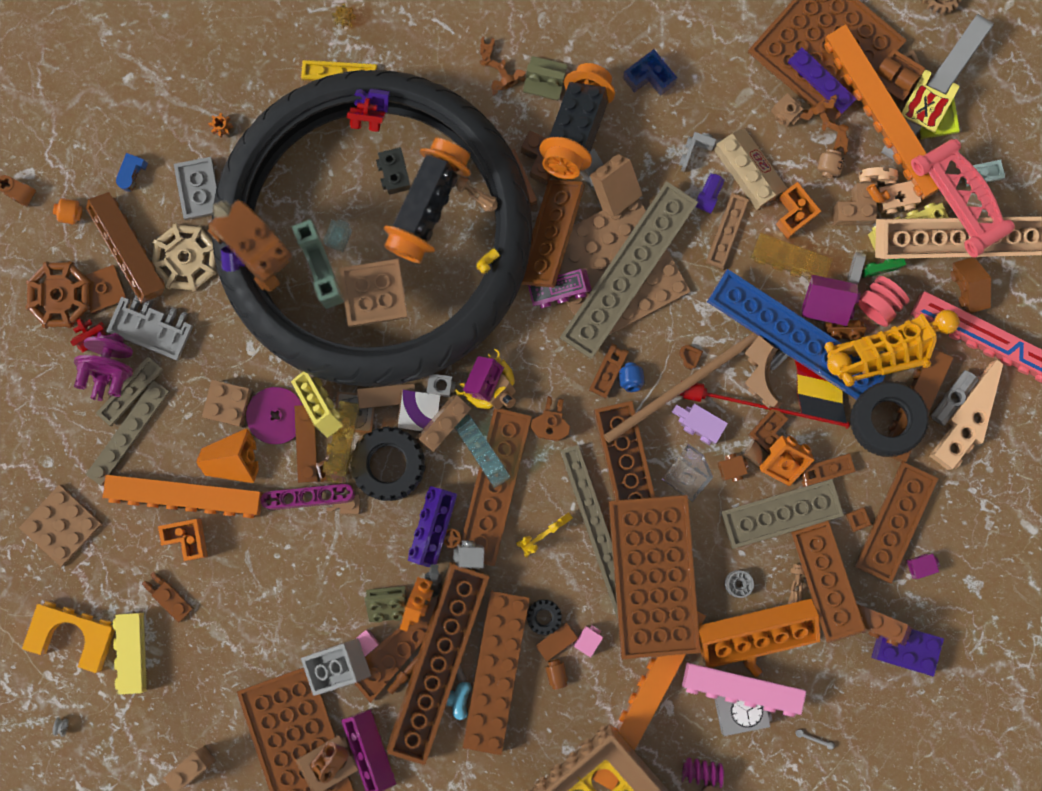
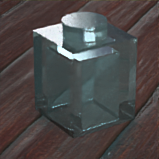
(337, 235)

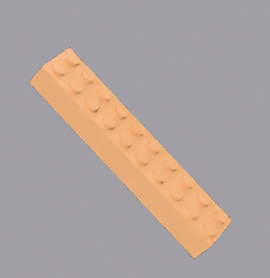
(947, 236)

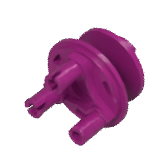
(102, 367)

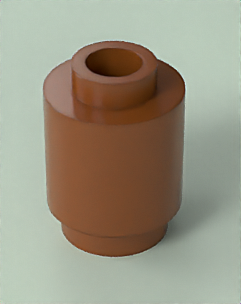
(556, 674)

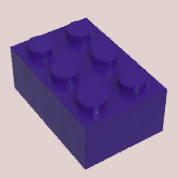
(919, 654)

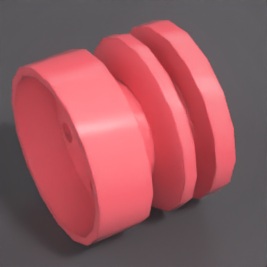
(883, 301)

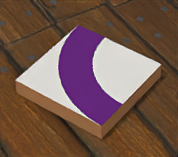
(416, 409)

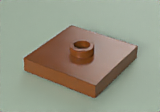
(105, 289)

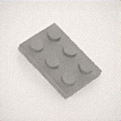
(196, 187)

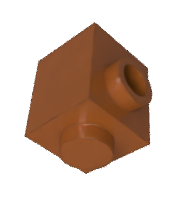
(733, 467)

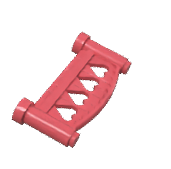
(981, 234)

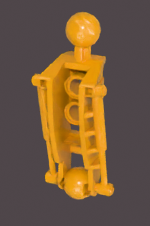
(904, 345)

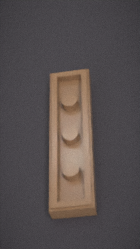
(727, 231)

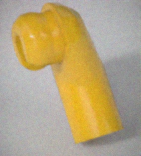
(483, 263)

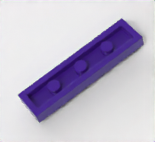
(821, 79)

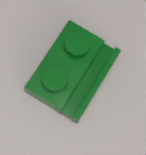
(888, 266)

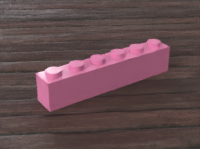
(743, 688)

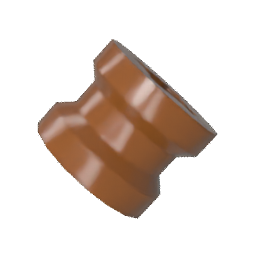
(452, 538)

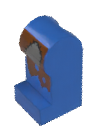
(129, 171)

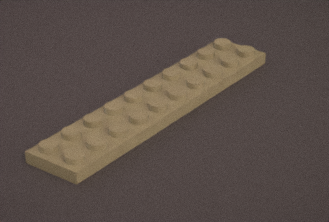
(628, 270)

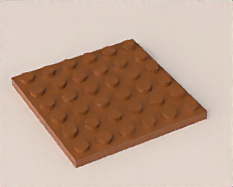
(806, 26)

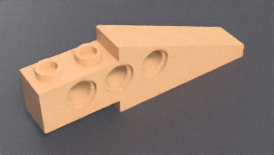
(979, 402)

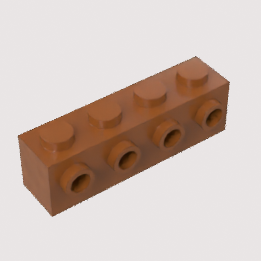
(884, 626)

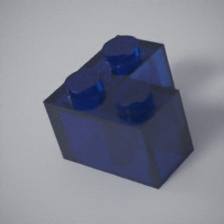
(650, 69)

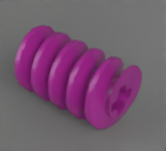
(703, 772)

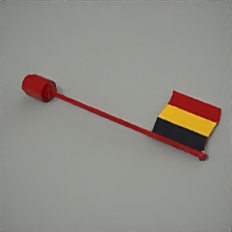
(816, 397)

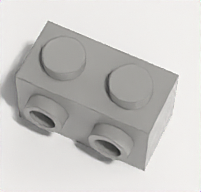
(469, 555)

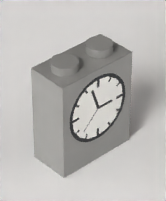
(739, 718)

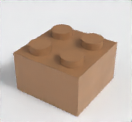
(227, 403)

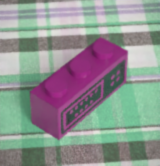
(567, 285)

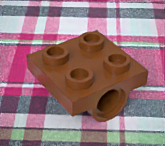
(899, 74)

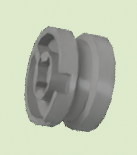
(746, 580)

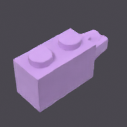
(700, 422)

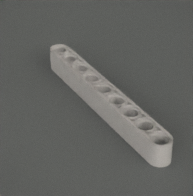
(954, 63)

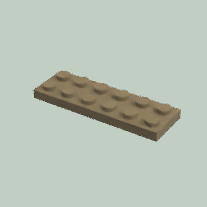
(782, 513)

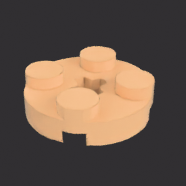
(878, 176)

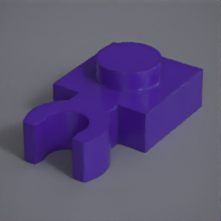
(377, 97)

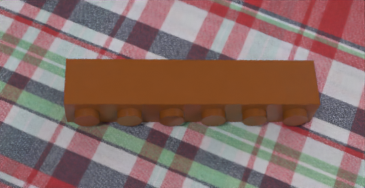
(125, 247)
(927, 383)

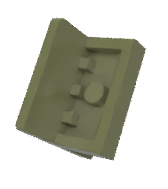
(545, 78)
(385, 604)

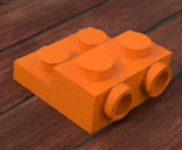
(787, 460)
(416, 603)

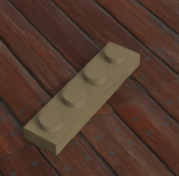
(131, 390)

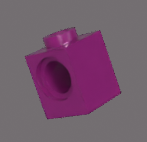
(923, 565)

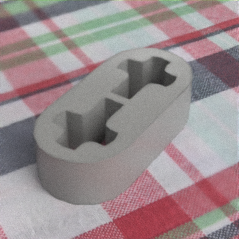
(856, 268)

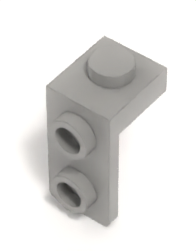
(701, 140)

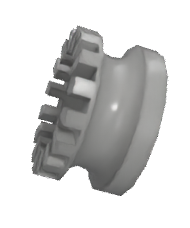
(60, 726)

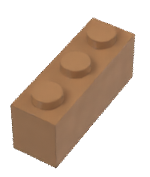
(442, 423)

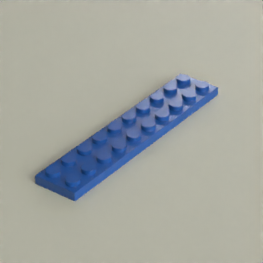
(782, 329)

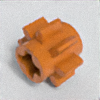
(216, 121)

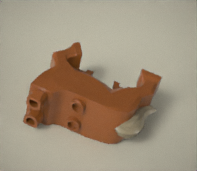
(250, 241)

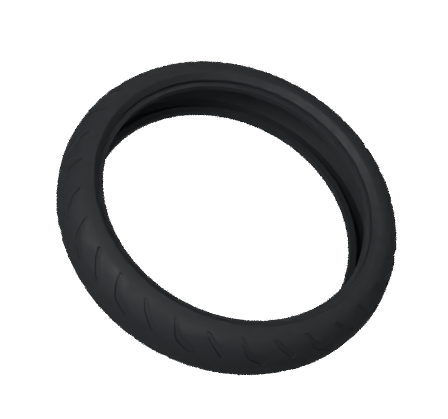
(413, 98)

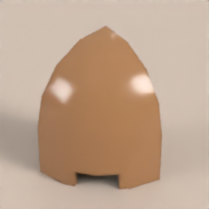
(754, 453)

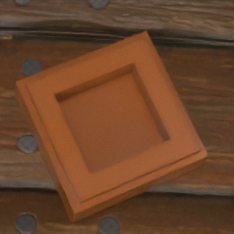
(858, 519)

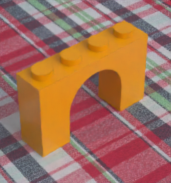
(97, 633)

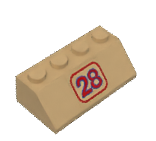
(750, 168)

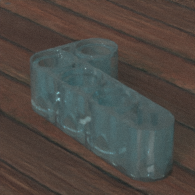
(482, 451)

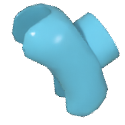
(458, 700)

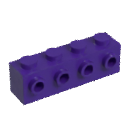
(432, 527)

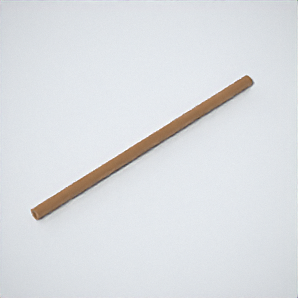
(680, 388)

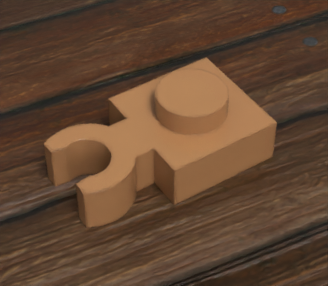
(347, 508)

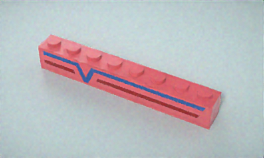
(985, 336)

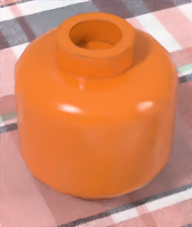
(68, 211)

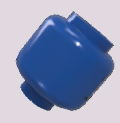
(631, 377)

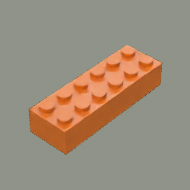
(759, 633)

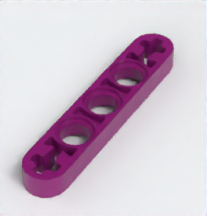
(299, 493)

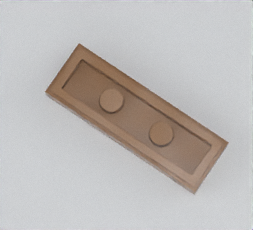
(381, 396)

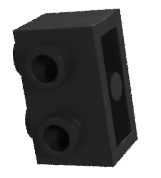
(394, 171)

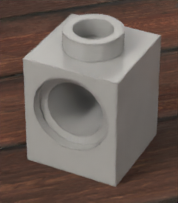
(432, 383)

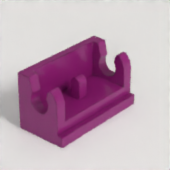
(483, 378)

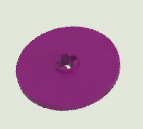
(259, 415)

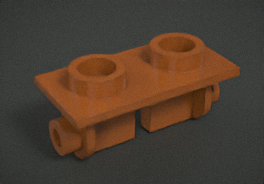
(853, 331)

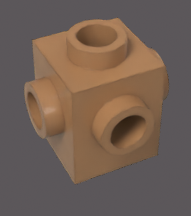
(787, 110)

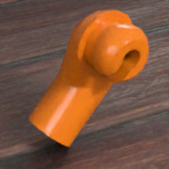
(876, 195)
(753, 667)

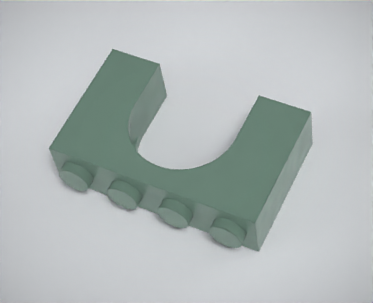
(316, 256)

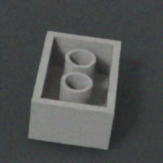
(335, 667)

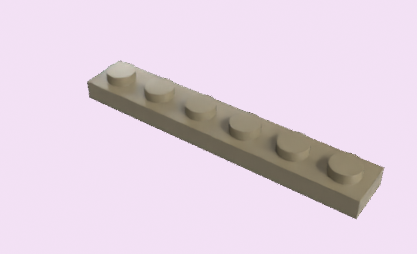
(128, 432)

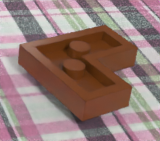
(765, 431)

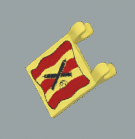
(928, 105)

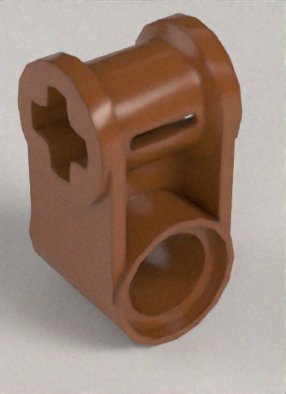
(17, 190)
(330, 761)

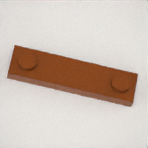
(305, 446)

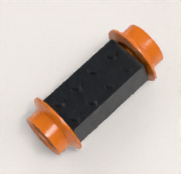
(577, 121)
(426, 200)

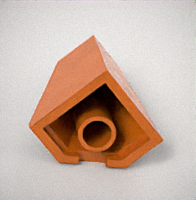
(230, 458)

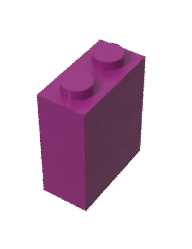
(830, 300)

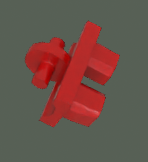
(366, 112)
(86, 333)

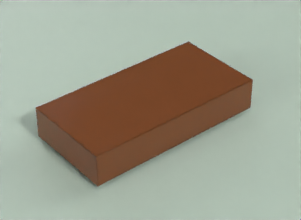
(556, 641)

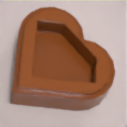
(690, 356)

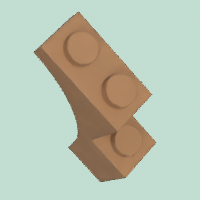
(759, 382)

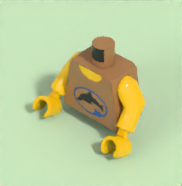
(503, 391)

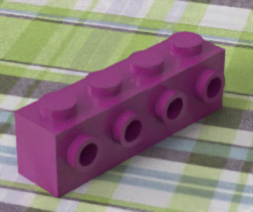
(368, 751)

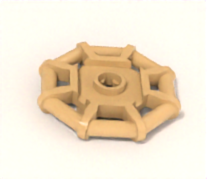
(173, 255)

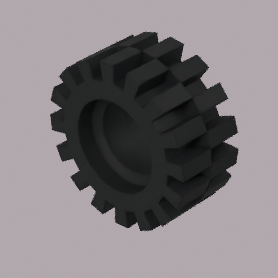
(544, 605)

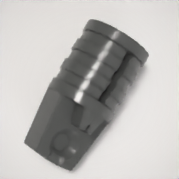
(436, 578)

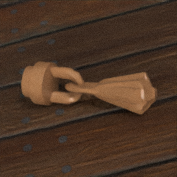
(487, 202)
(796, 596)

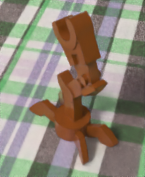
(507, 80)
(819, 108)

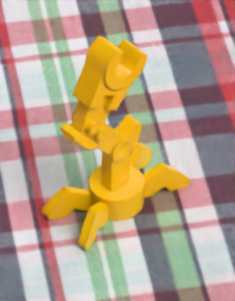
(527, 545)

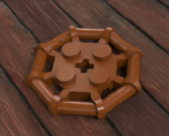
(68, 294)

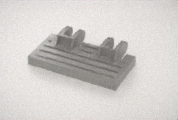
(148, 328)

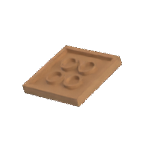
(373, 293)
(60, 525)

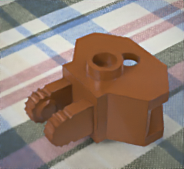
(551, 421)

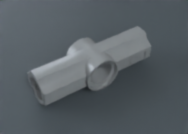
(947, 407)

